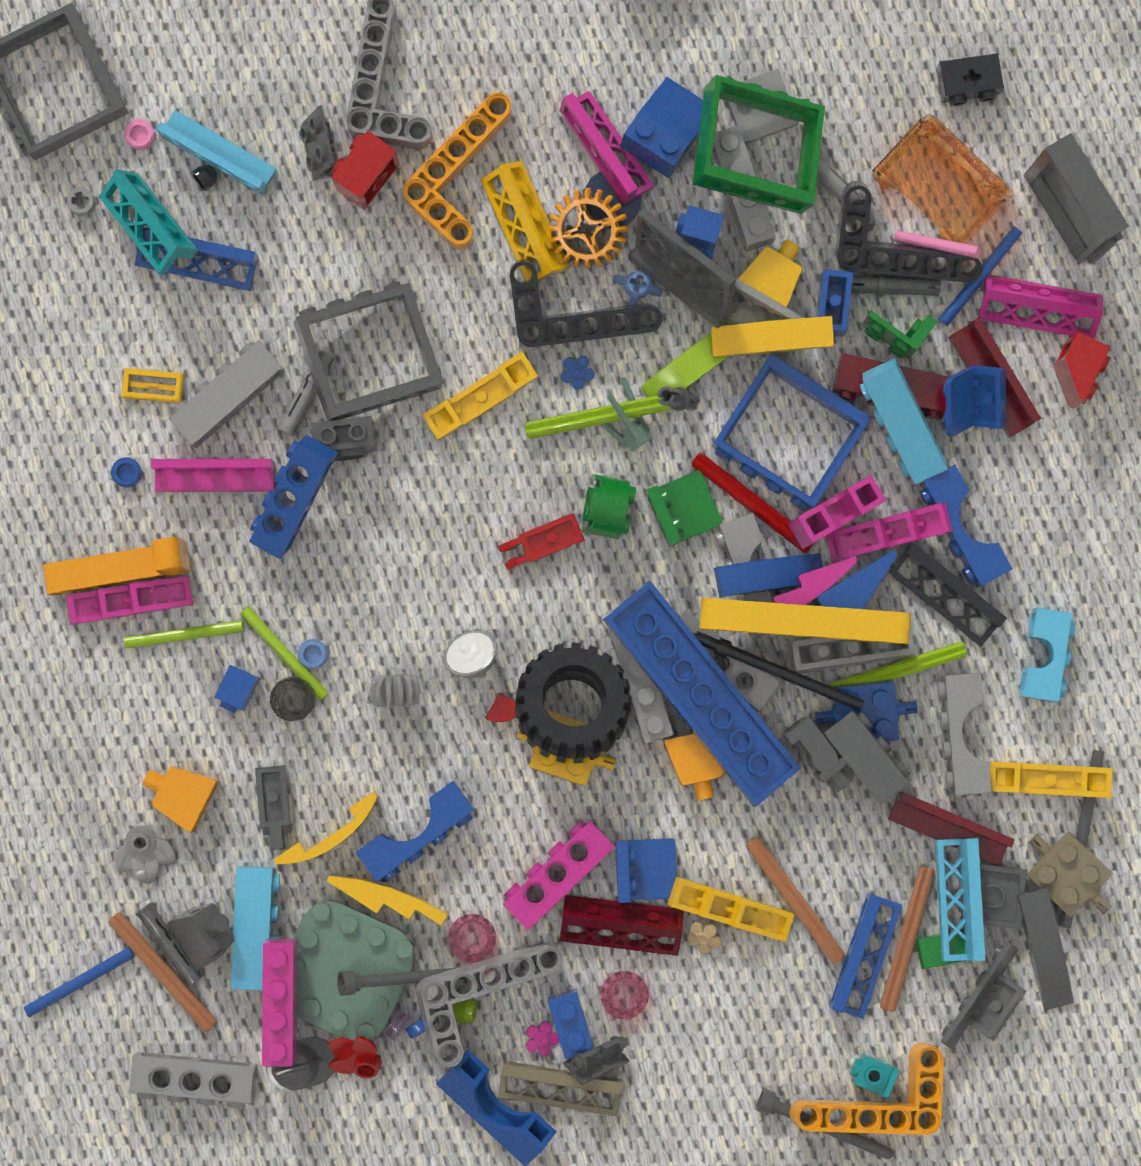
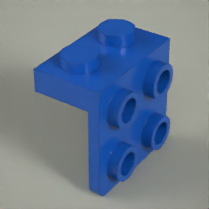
(975, 399)

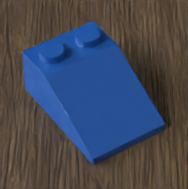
(664, 128)
(858, 588)

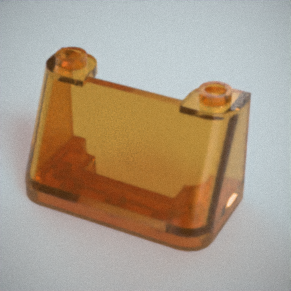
(943, 179)

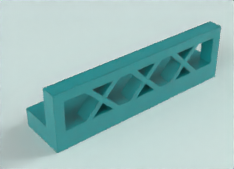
(148, 213)

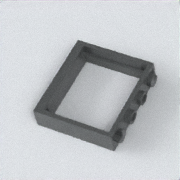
(33, 32)
(1076, 200)
(377, 399)

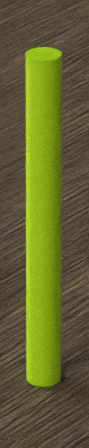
(183, 634)
(282, 651)

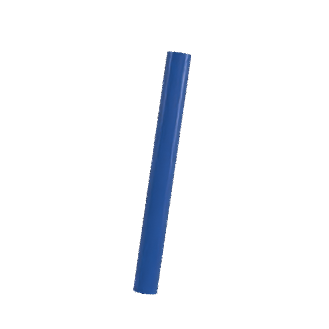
(988, 266)
(79, 982)

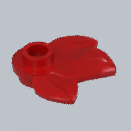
(355, 1057)

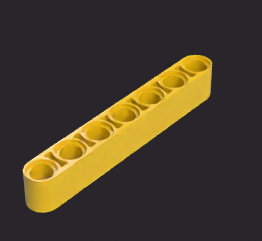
(805, 621)

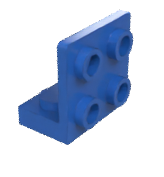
(645, 869)

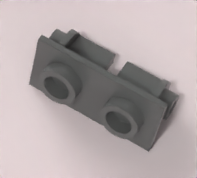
(598, 1060)

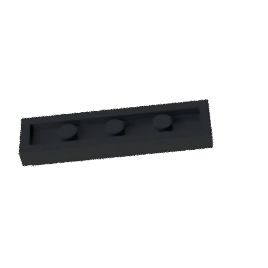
(954, 586)

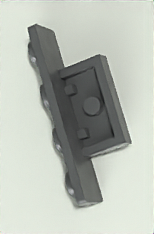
(990, 1002)

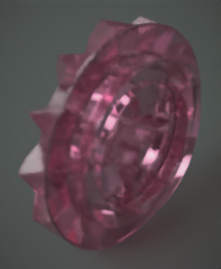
(486, 936)
(637, 1001)

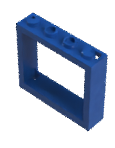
(817, 393)

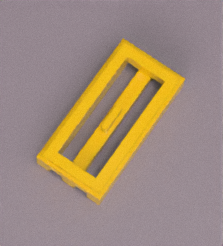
(178, 388)

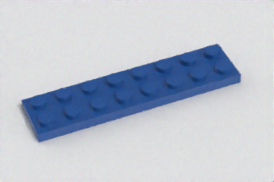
(701, 693)

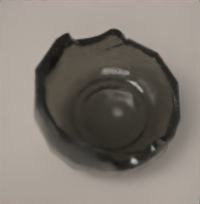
(292, 698)

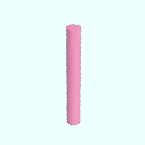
(937, 244)

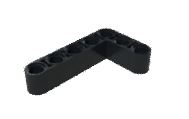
(895, 252)
(574, 319)

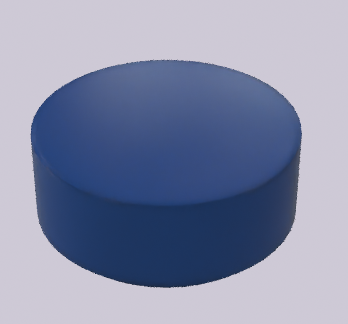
(126, 472)
(416, 1028)

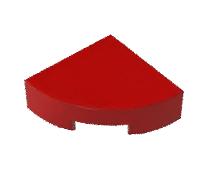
(502, 709)

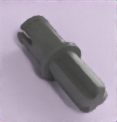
(678, 398)

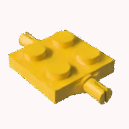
(575, 773)

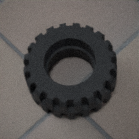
(582, 666)

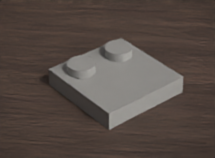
(756, 123)

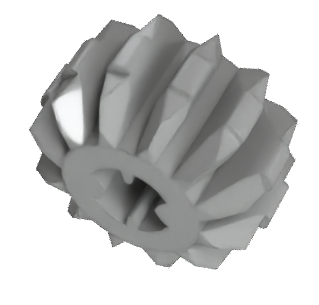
(395, 690)

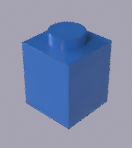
(236, 689)

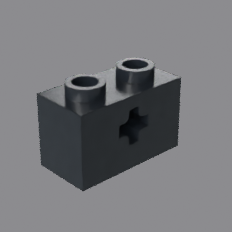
(982, 69)

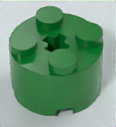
(607, 507)

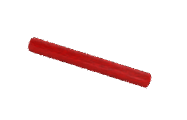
(746, 498)

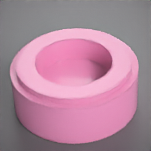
(139, 134)

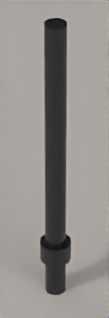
(724, 648)

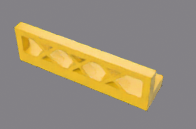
(529, 218)

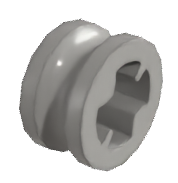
(75, 208)

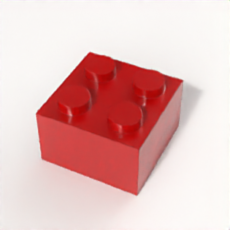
(364, 169)

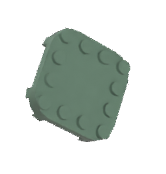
(344, 939)

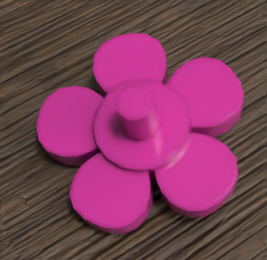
(541, 1038)

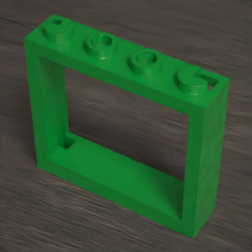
(751, 187)

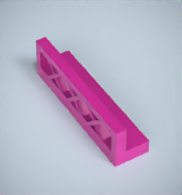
(601, 151)
(1043, 297)
(214, 475)

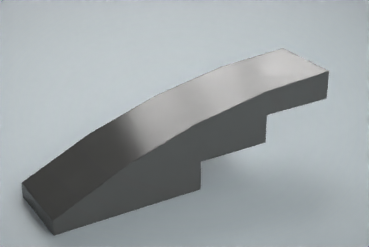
(1045, 948)

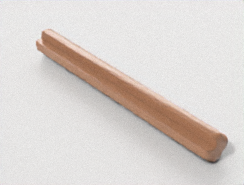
(795, 900)
(907, 938)
(162, 972)

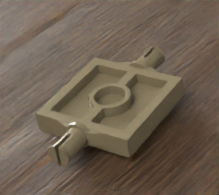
(1070, 874)

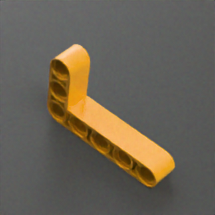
(452, 167)
(162, 559)
(881, 1111)

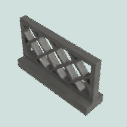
(682, 277)

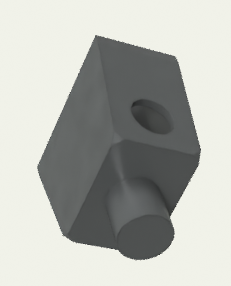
(202, 934)

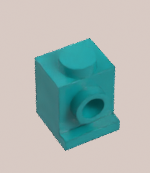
(887, 1075)

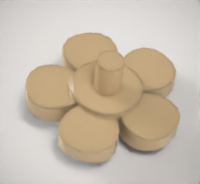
(704, 937)

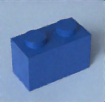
(835, 298)
(570, 1023)

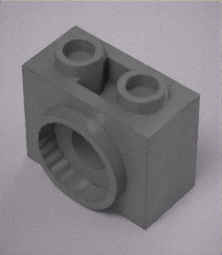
(348, 437)

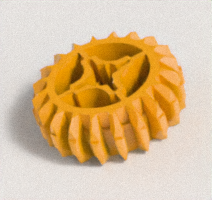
(584, 214)

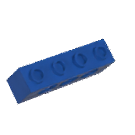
(317, 461)

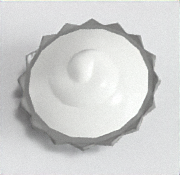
(470, 654)

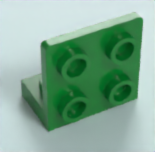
(900, 343)
(683, 508)

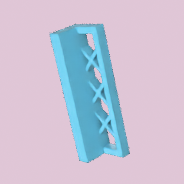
(217, 152)
(971, 900)

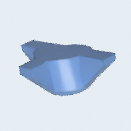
(635, 289)

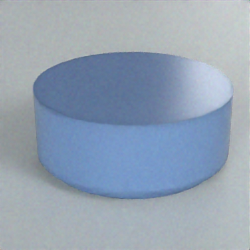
(312, 654)

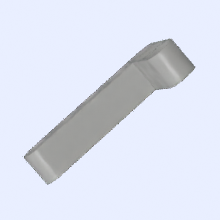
(374, 80)
(476, 987)

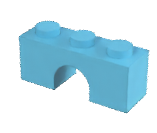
(1054, 631)

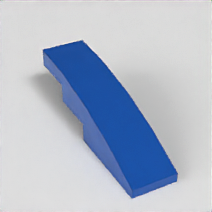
(764, 575)

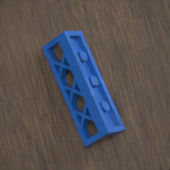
(213, 251)
(855, 955)

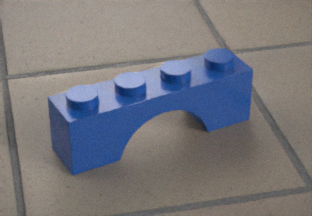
(981, 560)
(385, 855)
(518, 1132)

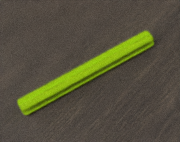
(593, 417)
(908, 666)

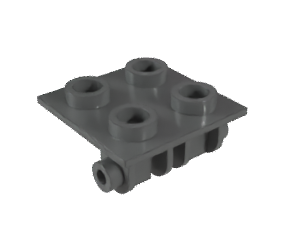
(317, 135)

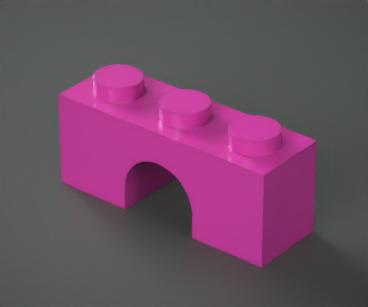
(836, 511)

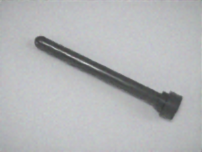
(350, 982)
(770, 1103)

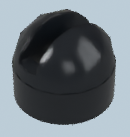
(205, 176)

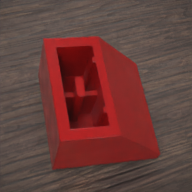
(1079, 366)

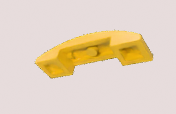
(480, 396)
(1051, 779)
(360, 811)

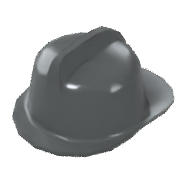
(309, 1069)

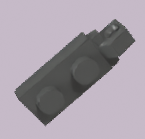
(273, 803)

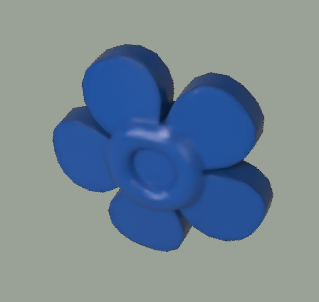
(577, 372)

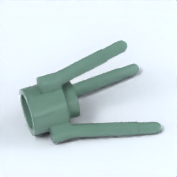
(634, 434)

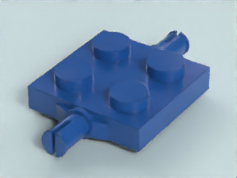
(879, 707)

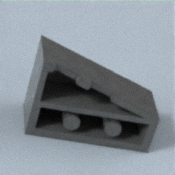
(868, 756)

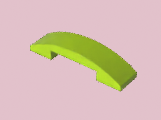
(685, 368)

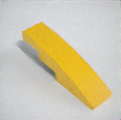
(772, 336)
(375, 895)
(731, 909)

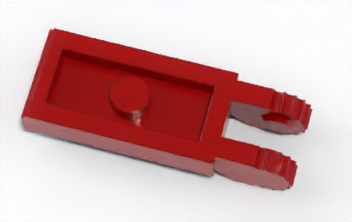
(545, 540)

